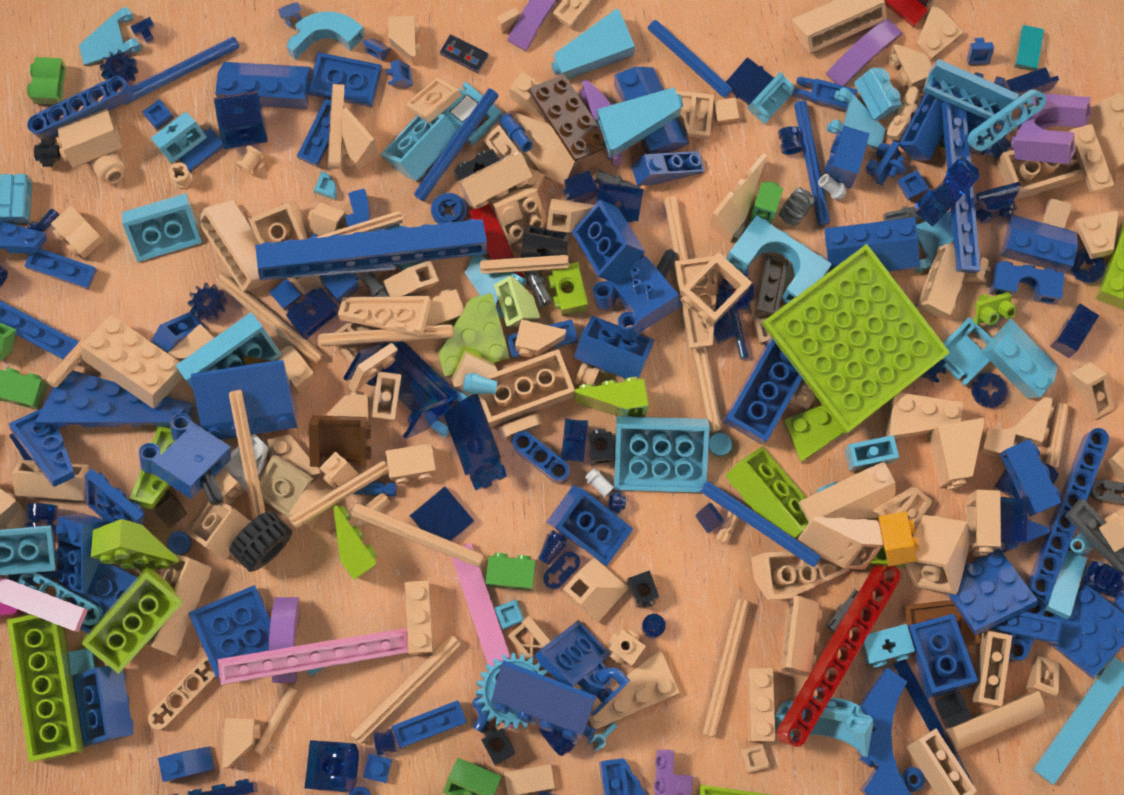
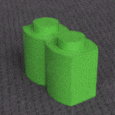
(47, 80)

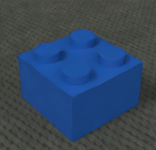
(846, 155)

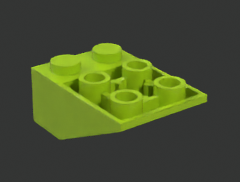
(615, 398)
(130, 547)
(352, 551)

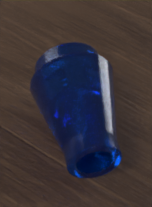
(552, 546)

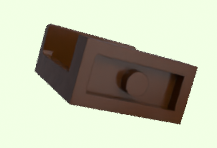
(341, 435)

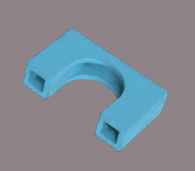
(763, 238)

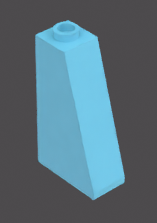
(596, 47)
(637, 118)

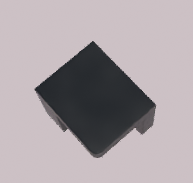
(952, 709)

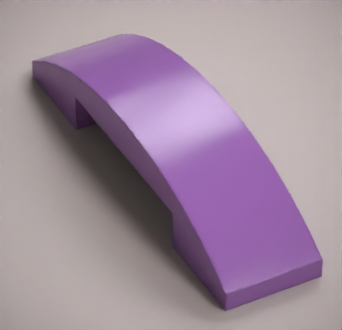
(529, 23)
(863, 52)

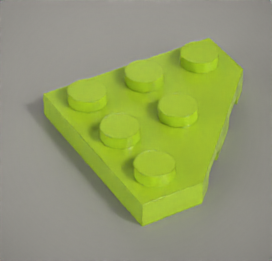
(477, 332)

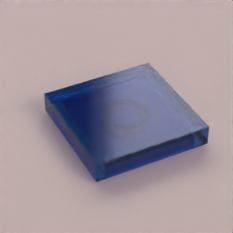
(442, 516)

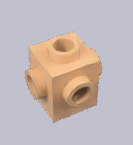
(627, 656)

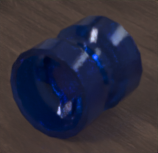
(790, 140)

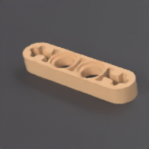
(335, 132)
(187, 695)

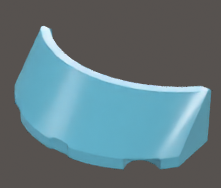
(840, 721)

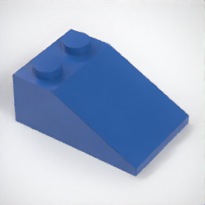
(589, 525)
(941, 656)

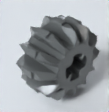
(796, 206)

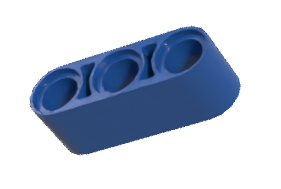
(537, 447)

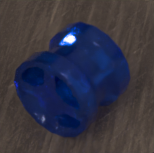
(654, 622)
(385, 742)

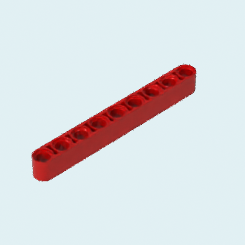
(829, 659)

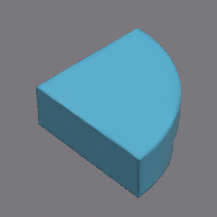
(326, 186)

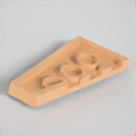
(397, 314)
(698, 333)
(648, 685)

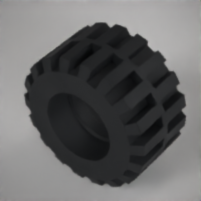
(260, 541)

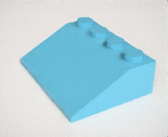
(661, 454)

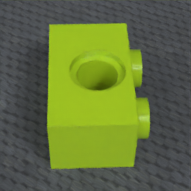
(568, 302)

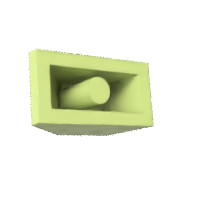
(515, 302)

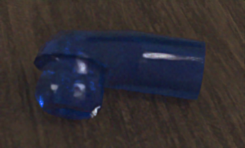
(45, 222)

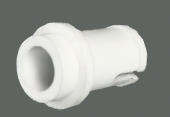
(834, 188)
(599, 482)

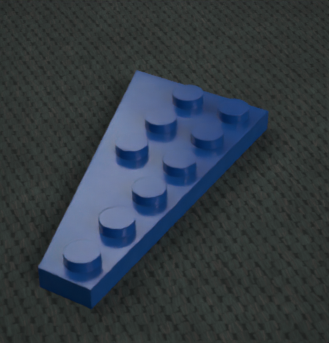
(103, 403)

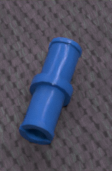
(516, 132)

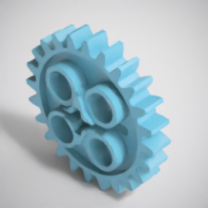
(488, 687)

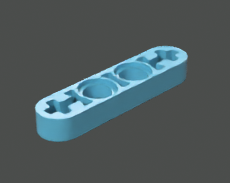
(1008, 123)
(63, 593)

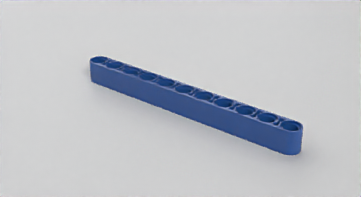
(1062, 534)

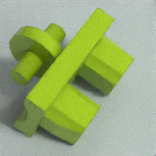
(991, 308)

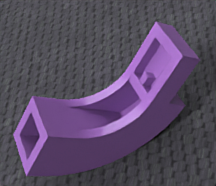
(284, 630)

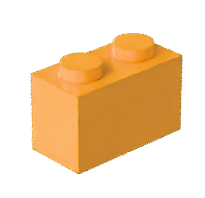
(897, 538)

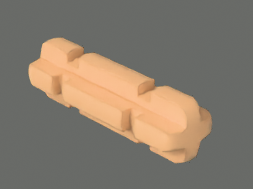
(727, 527)

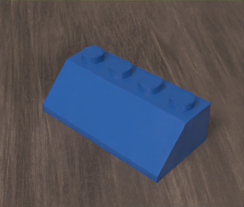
(645, 81)
(277, 84)
(891, 241)

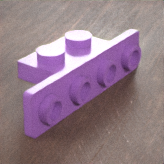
(665, 781)

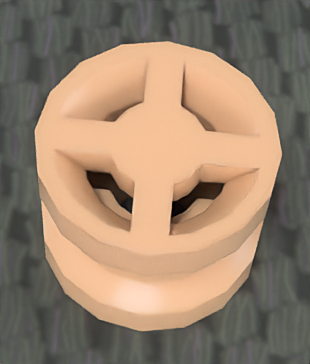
(587, 375)

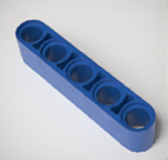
(70, 106)

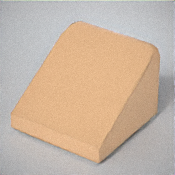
(1056, 213)

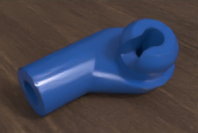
(482, 720)

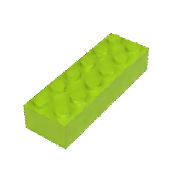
(45, 688)

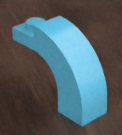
(325, 25)

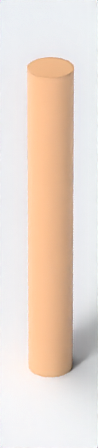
(275, 720)

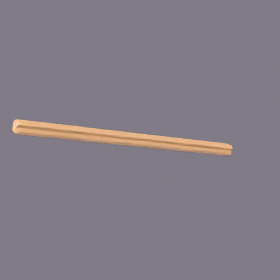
(700, 354)

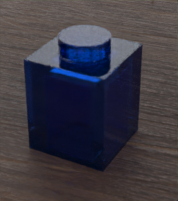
(580, 188)

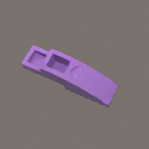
(596, 100)

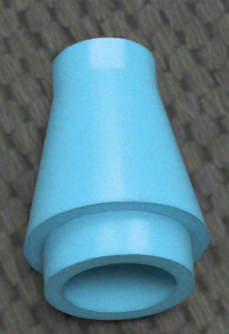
(478, 384)
(1086, 548)

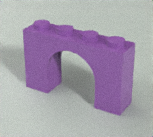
(1044, 145)

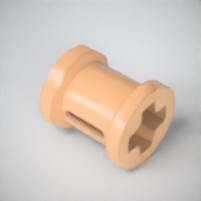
(249, 160)
(180, 169)

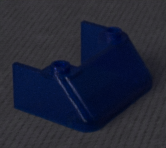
(419, 388)

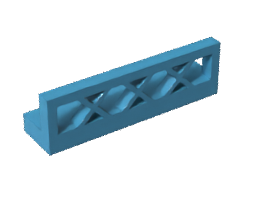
(970, 88)

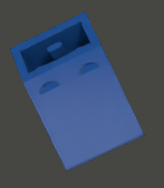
(74, 550)

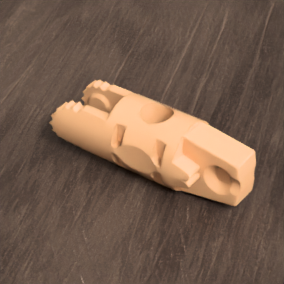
(904, 114)

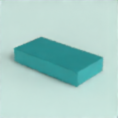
(1029, 48)

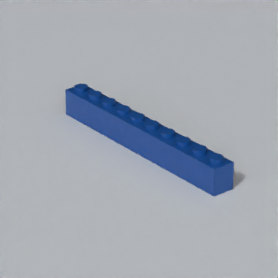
(370, 249)

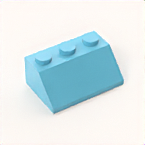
(419, 146)
(161, 227)
(1021, 360)
(27, 550)

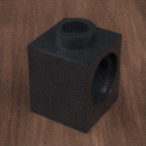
(597, 456)
(643, 579)
(505, 753)

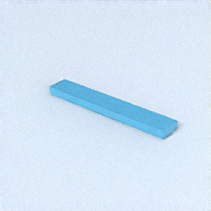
(1081, 722)

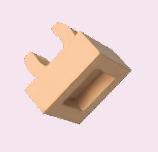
(978, 277)
(803, 396)

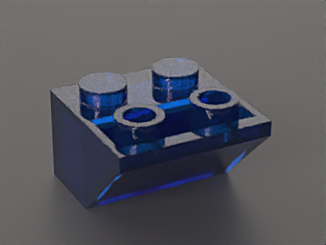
(241, 120)

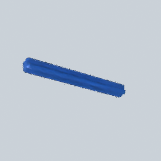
(689, 58)

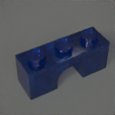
(957, 181)

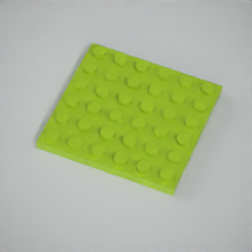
(855, 338)

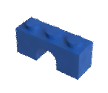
(1045, 283)

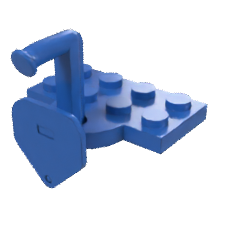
(578, 659)

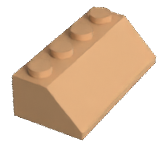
(188, 581)

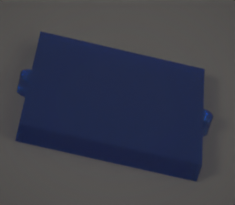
(748, 81)

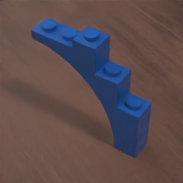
(880, 705)

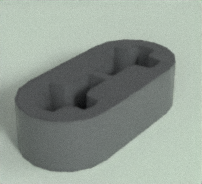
(1112, 487)

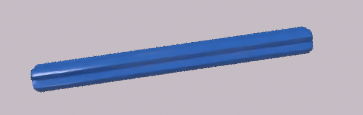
(184, 68)
(456, 144)
(812, 162)
(760, 524)

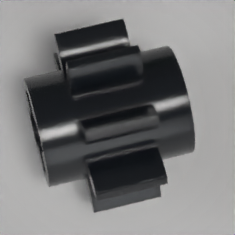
(47, 153)

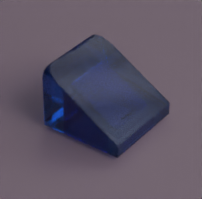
(709, 518)

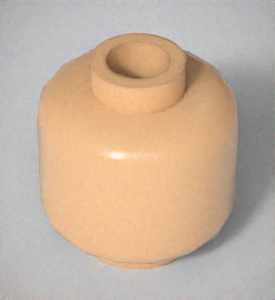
(108, 168)

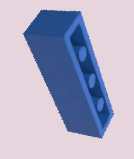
(925, 127)

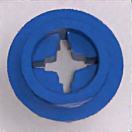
(448, 200)

